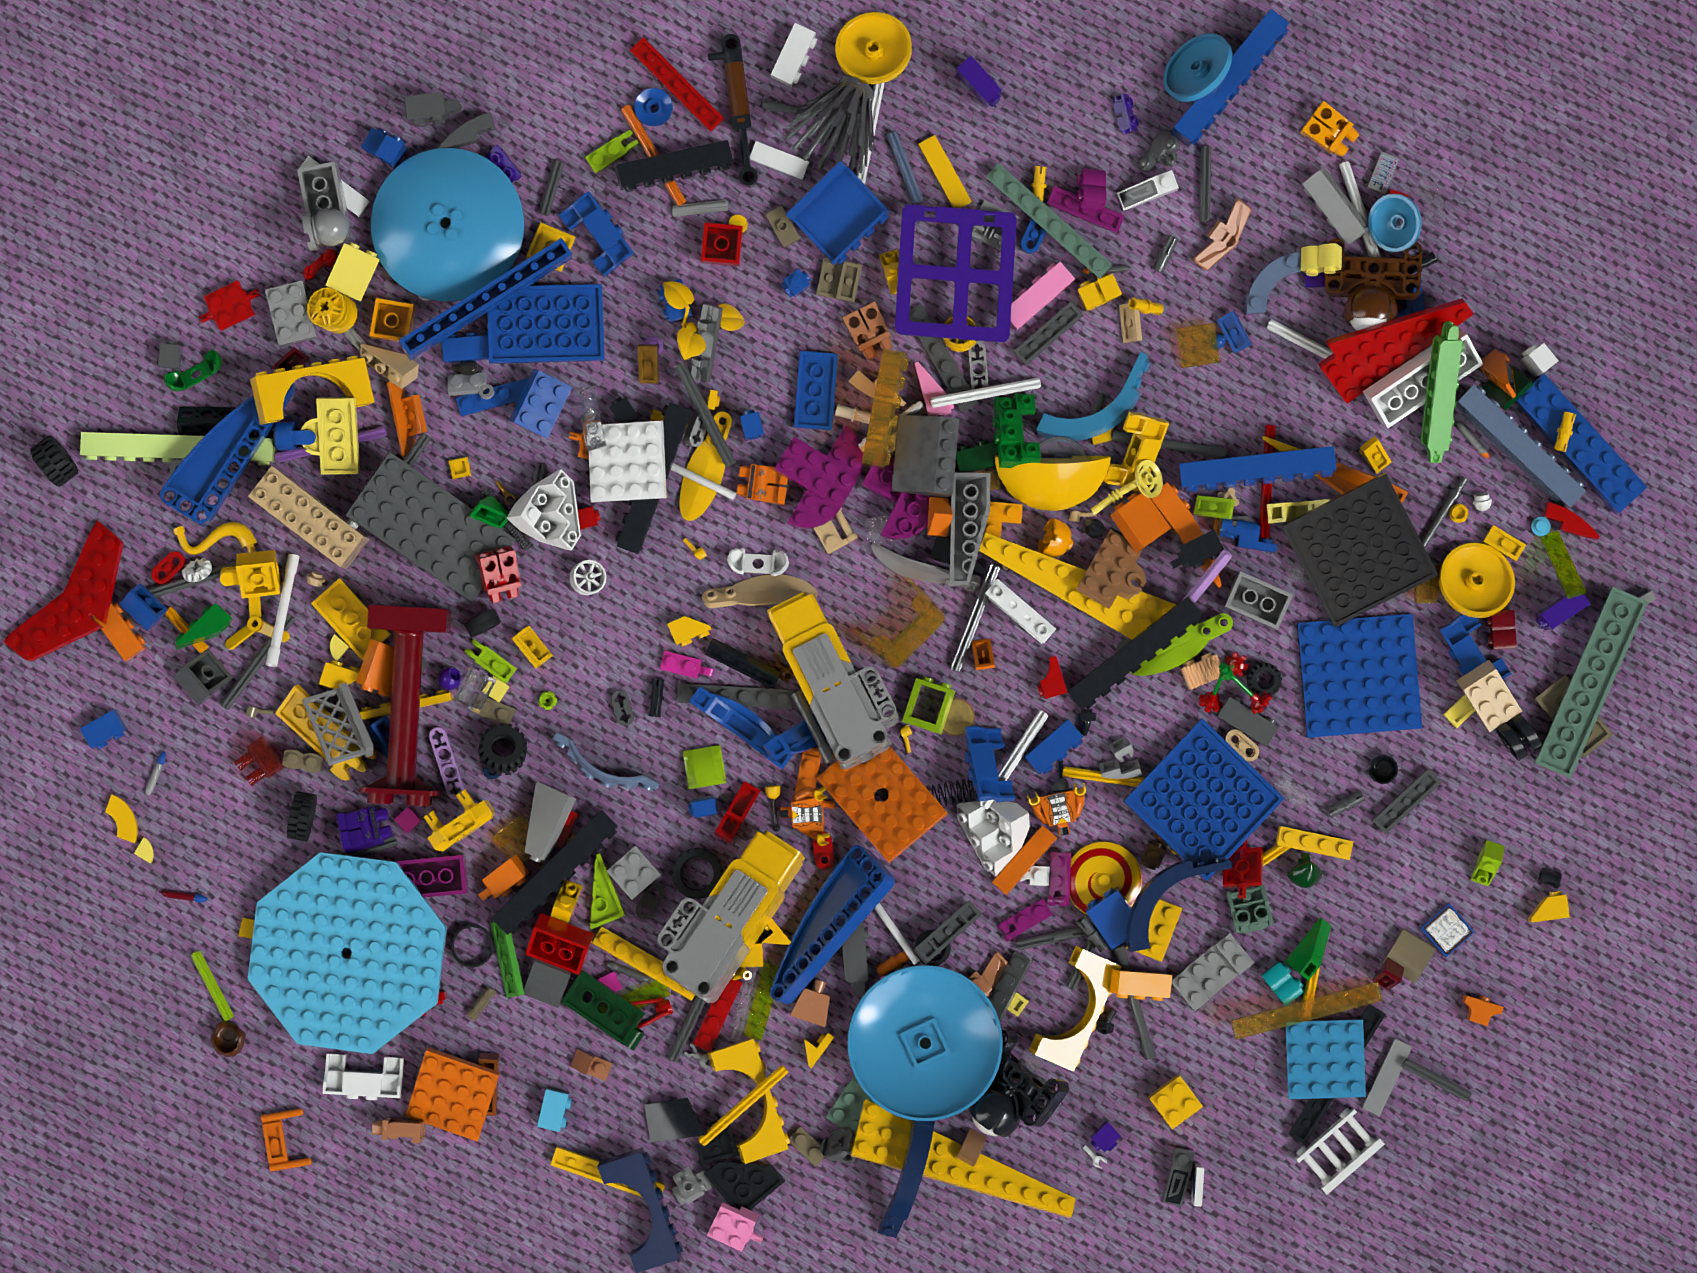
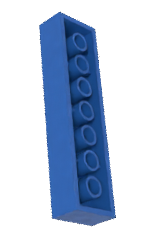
(1244, 60)
(1586, 447)
(1258, 468)

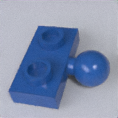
(1233, 333)

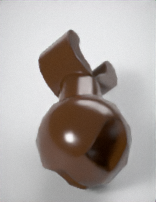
(783, 669)

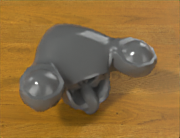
(1162, 149)

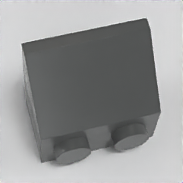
(203, 677)

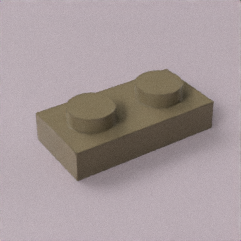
(497, 711)
(807, 1145)

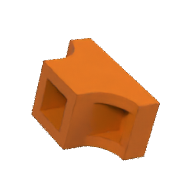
(1480, 1009)

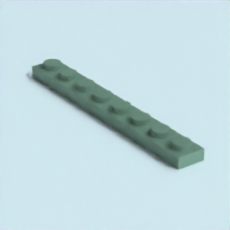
(1049, 220)

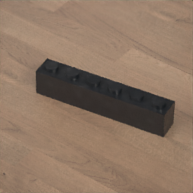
(674, 165)

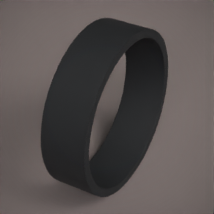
(453, 950)

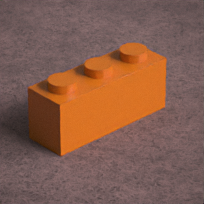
(121, 633)

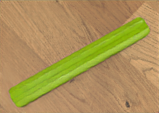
(212, 985)

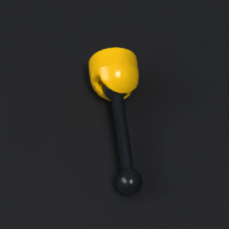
(773, 792)

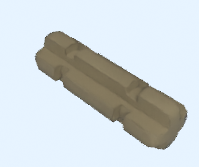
(481, 1003)

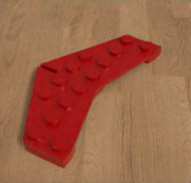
(85, 595)

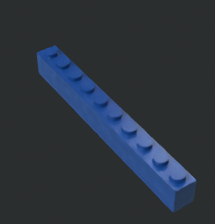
(485, 299)

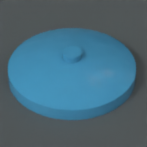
(1197, 67)

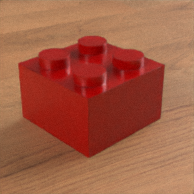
(722, 244)

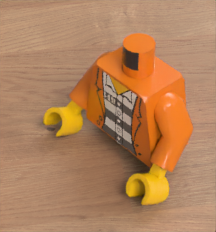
(1059, 808)
(808, 813)

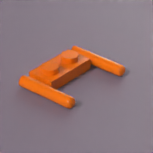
(809, 771)
(276, 1143)

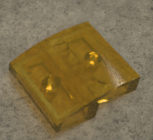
(1198, 345)
(513, 839)

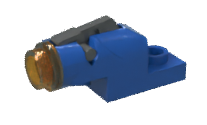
(1245, 531)

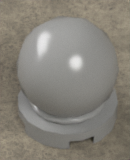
(327, 227)

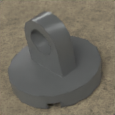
(839, 1145)

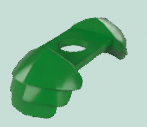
(182, 381)

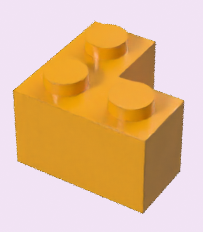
(1000, 514)

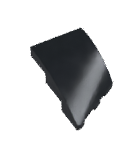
(672, 1120)

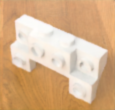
(363, 1083)

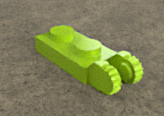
(610, 152)
(492, 662)

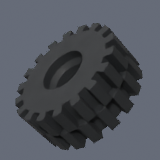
(301, 816)

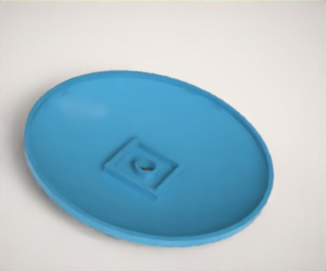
(482, 233)
(888, 1051)

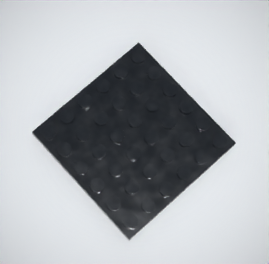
(1360, 550)

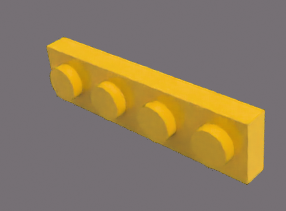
(1314, 842)

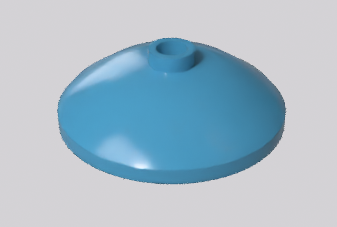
(1386, 226)

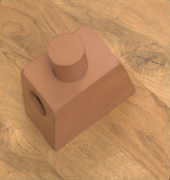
(812, 1004)

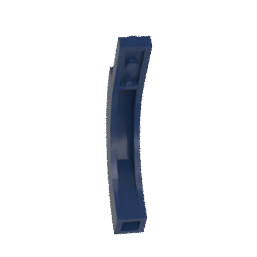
(1153, 890)
(909, 1179)

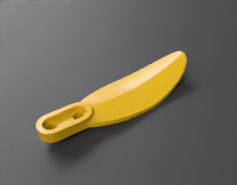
(708, 464)

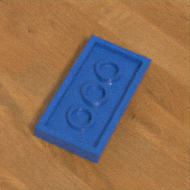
(816, 390)

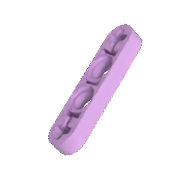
(443, 764)

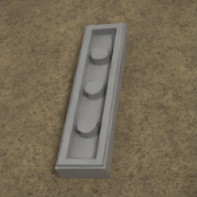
(1386, 1077)

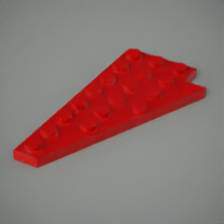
(1376, 351)

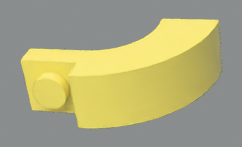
(1288, 511)

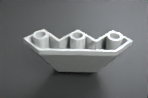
(549, 512)
(994, 831)

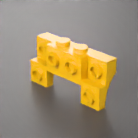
(1144, 445)

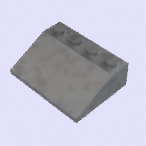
(925, 455)

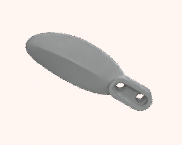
(918, 570)

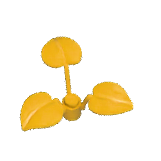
(688, 339)

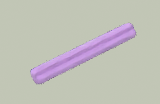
(1209, 575)

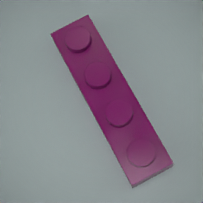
(1068, 203)

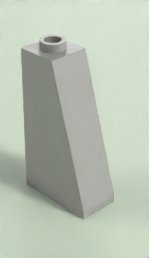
(547, 820)

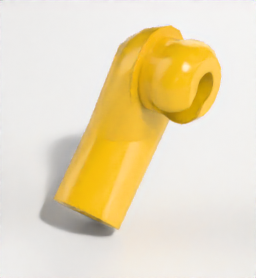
(742, 973)

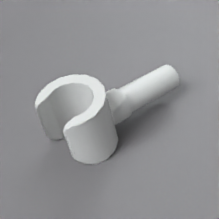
(1095, 1158)

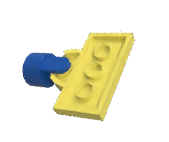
(329, 435)

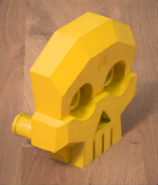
(472, 819)

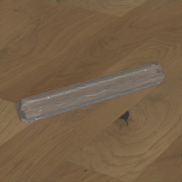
(743, 1007)

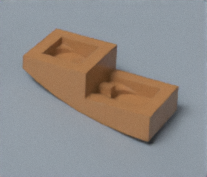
(971, 1147)

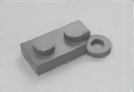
(469, 384)

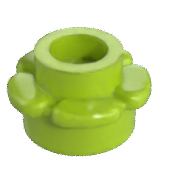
(547, 705)

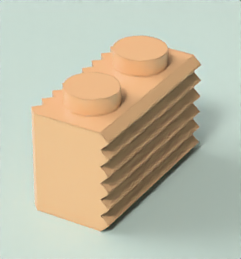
(1201, 672)

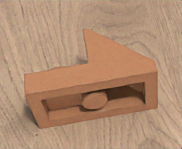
(591, 1064)

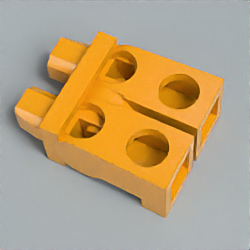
(1328, 129)

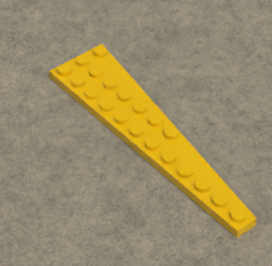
(1061, 579)
(885, 1139)

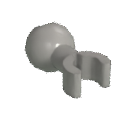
(703, 1058)

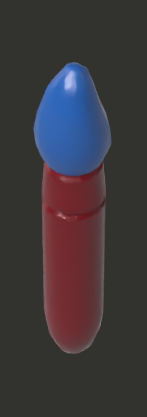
(184, 896)

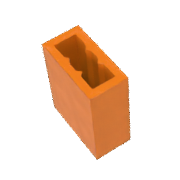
(1139, 521)
(377, 668)

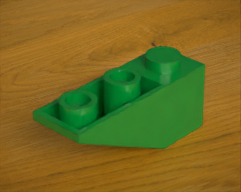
(210, 625)
(1310, 951)

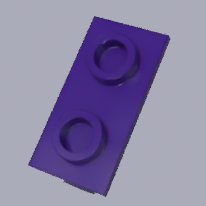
(1129, 121)
(502, 161)

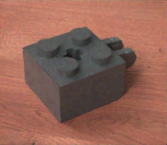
(430, 108)

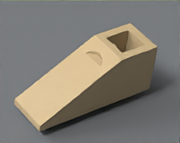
(390, 364)

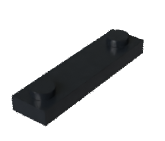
(742, 663)

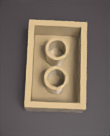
(1489, 695)

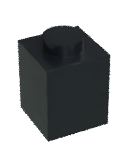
(623, 410)

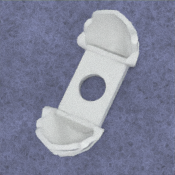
(742, 562)

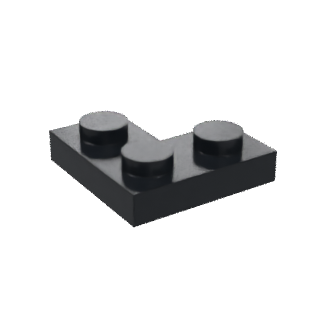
(721, 1148)

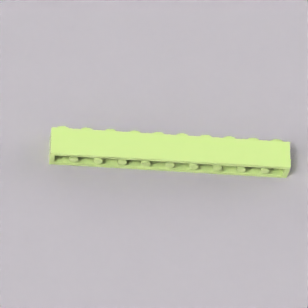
(156, 447)

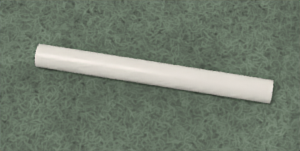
(703, 481)
(896, 933)

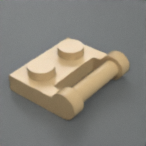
(830, 537)

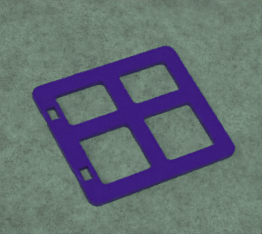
(961, 274)

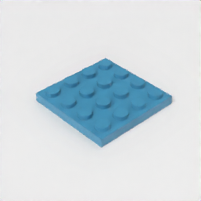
(1325, 1059)

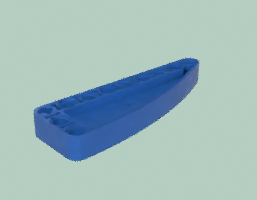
(210, 460)
(831, 919)

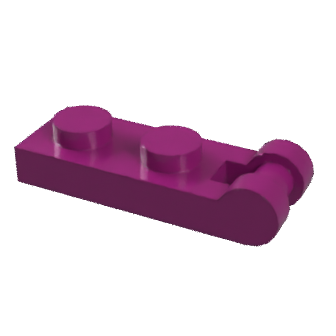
(1059, 879)
(1025, 919)

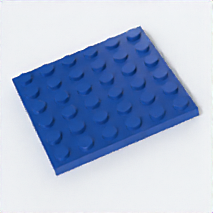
(1359, 676)
(1203, 798)

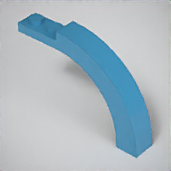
(1104, 420)

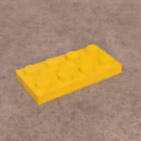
(348, 617)

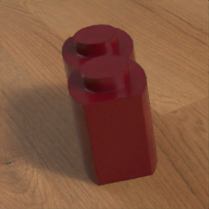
(1502, 630)

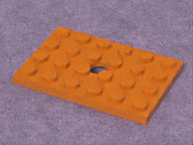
(886, 824)

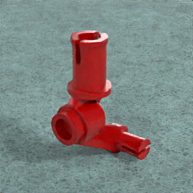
(326, 259)

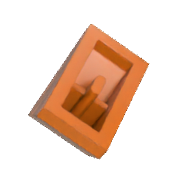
(939, 516)
(982, 654)

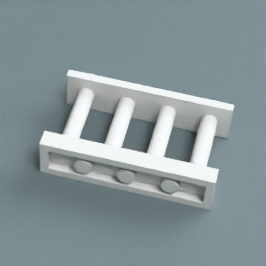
(1020, 611)
(1357, 1157)

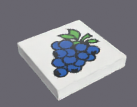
(1197, 1184)

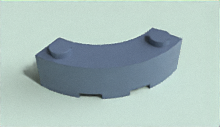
(1266, 280)

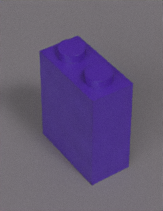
(979, 82)
(1560, 611)

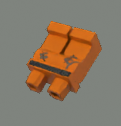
(758, 486)

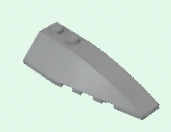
(970, 514)

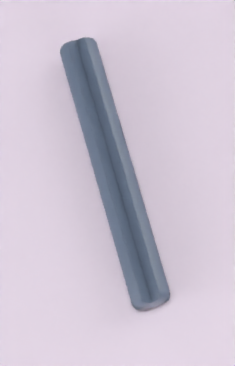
(904, 167)

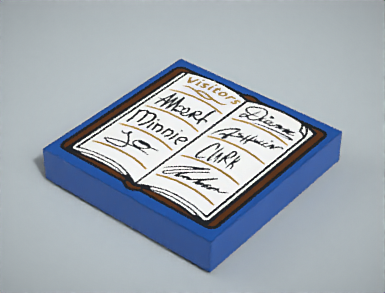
(1447, 930)

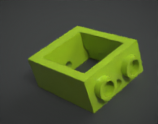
(938, 728)

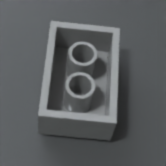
(290, 314)
(1258, 600)

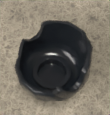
(1388, 769)

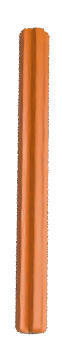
(650, 150)

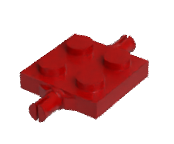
(229, 305)
(1245, 870)

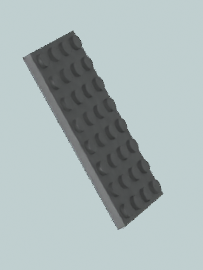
(426, 525)

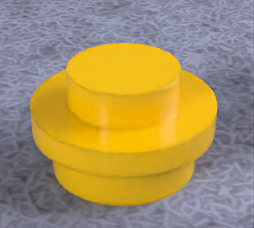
(1458, 513)

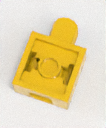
(251, 581)

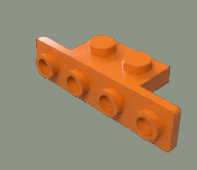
(407, 416)

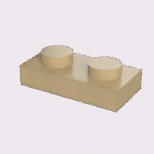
(1130, 324)

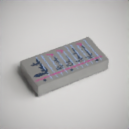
(1383, 173)

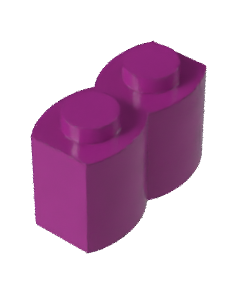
(1092, 188)

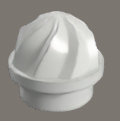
(1482, 501)

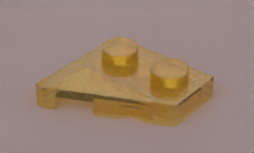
(1429, 590)

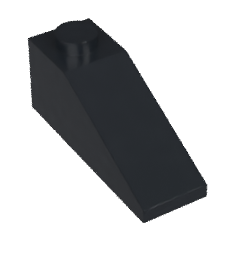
(941, 553)

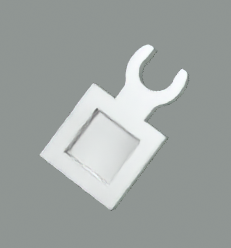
(1038, 876)

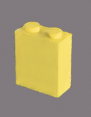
(352, 271)

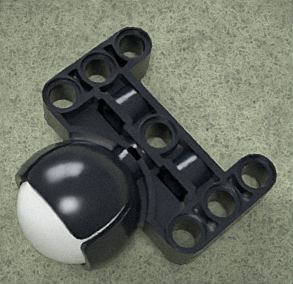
(1010, 1101)

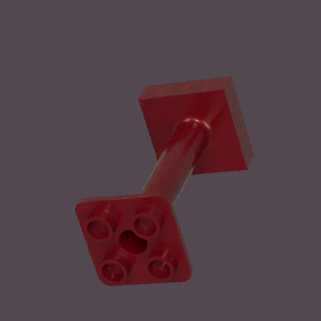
(409, 629)

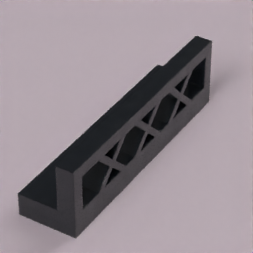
(197, 424)

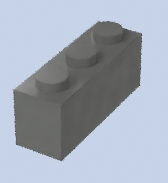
(1244, 720)

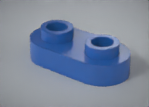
(1033, 235)

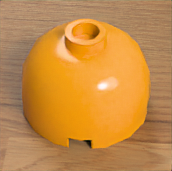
(1056, 539)

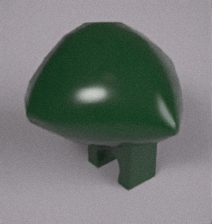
(1305, 873)

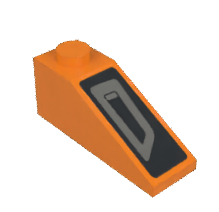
(1498, 370)

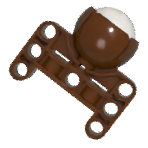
(1374, 294)

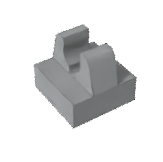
(1120, 748)

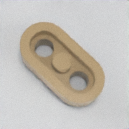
(1242, 744)

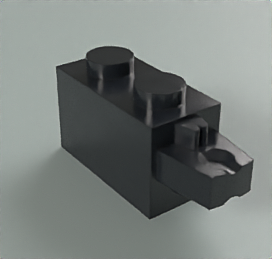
(1197, 550)

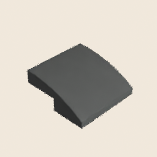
(546, 983)

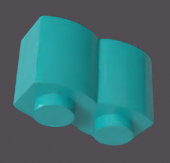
(1282, 982)

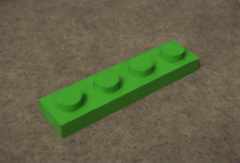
(507, 961)

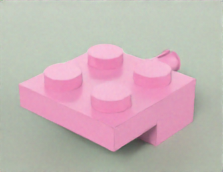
(734, 1226)

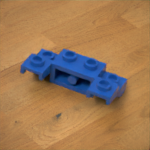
(602, 229)
(1464, 648)
(983, 765)

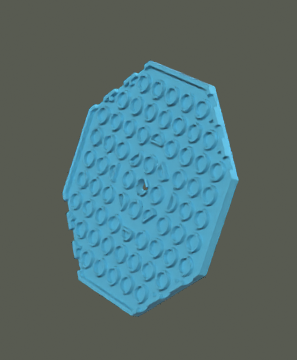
(393, 944)

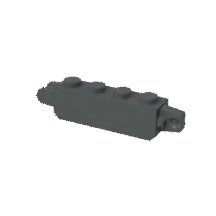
(855, 959)

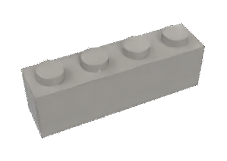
(1336, 206)

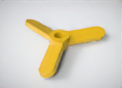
(249, 629)

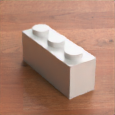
(794, 55)
(1538, 359)

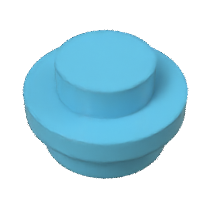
(1540, 526)

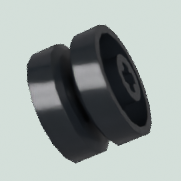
(1518, 736)

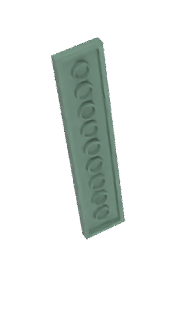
(1591, 682)

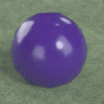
(449, 678)

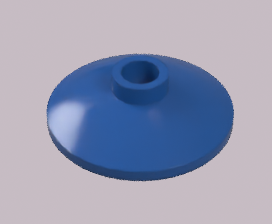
(651, 97)

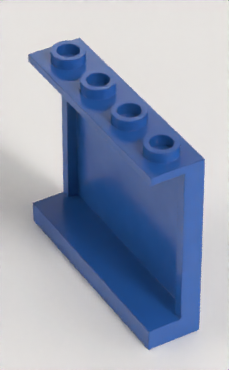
(839, 213)

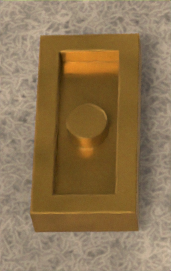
(648, 363)

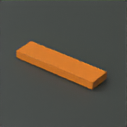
(1024, 860)

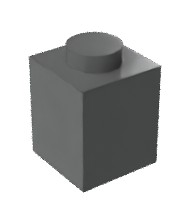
(170, 355)

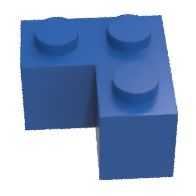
(384, 147)

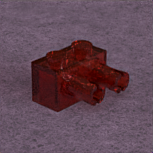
(267, 758)

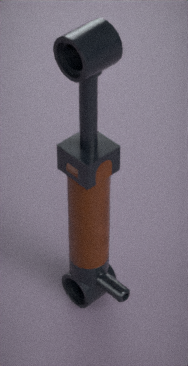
(737, 100)

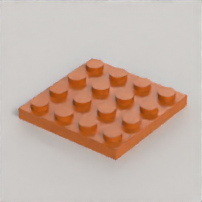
(452, 1094)

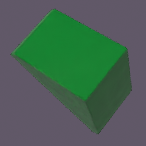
(490, 512)

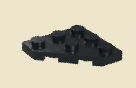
(744, 1183)

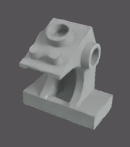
(690, 1186)

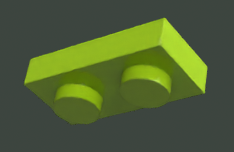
(1214, 507)

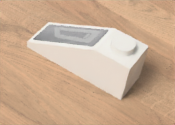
(1148, 190)

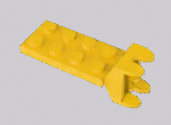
(295, 716)

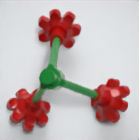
(1228, 672)

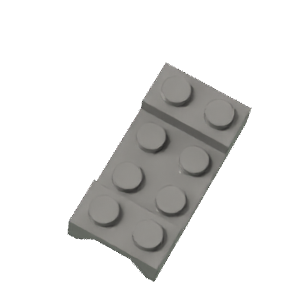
(1211, 971)

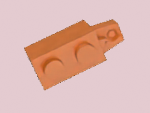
(504, 877)

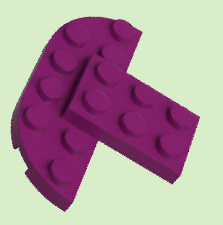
(824, 477)
(910, 510)

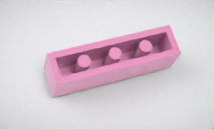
(1040, 294)

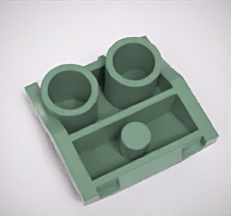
(1250, 912)

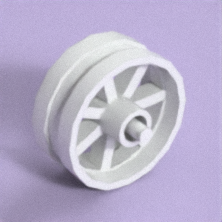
(587, 577)

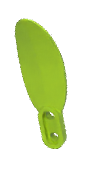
(1186, 646)

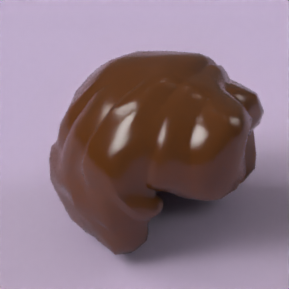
(227, 1039)

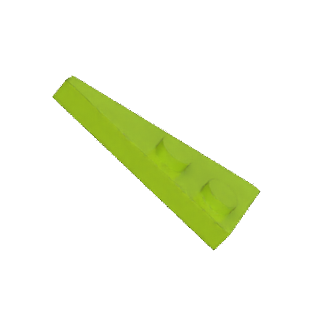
(605, 900)

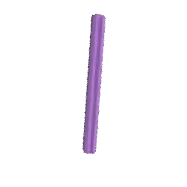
(300, 451)

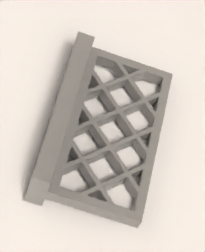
(351, 715)

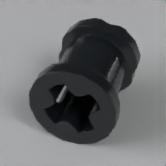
(1549, 878)

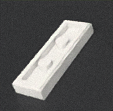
(779, 160)

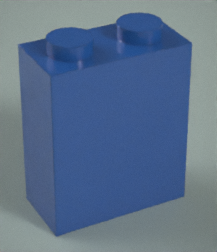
(1110, 916)

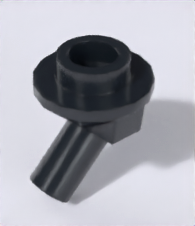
(1094, 528)
(1086, 717)
(1104, 1024)

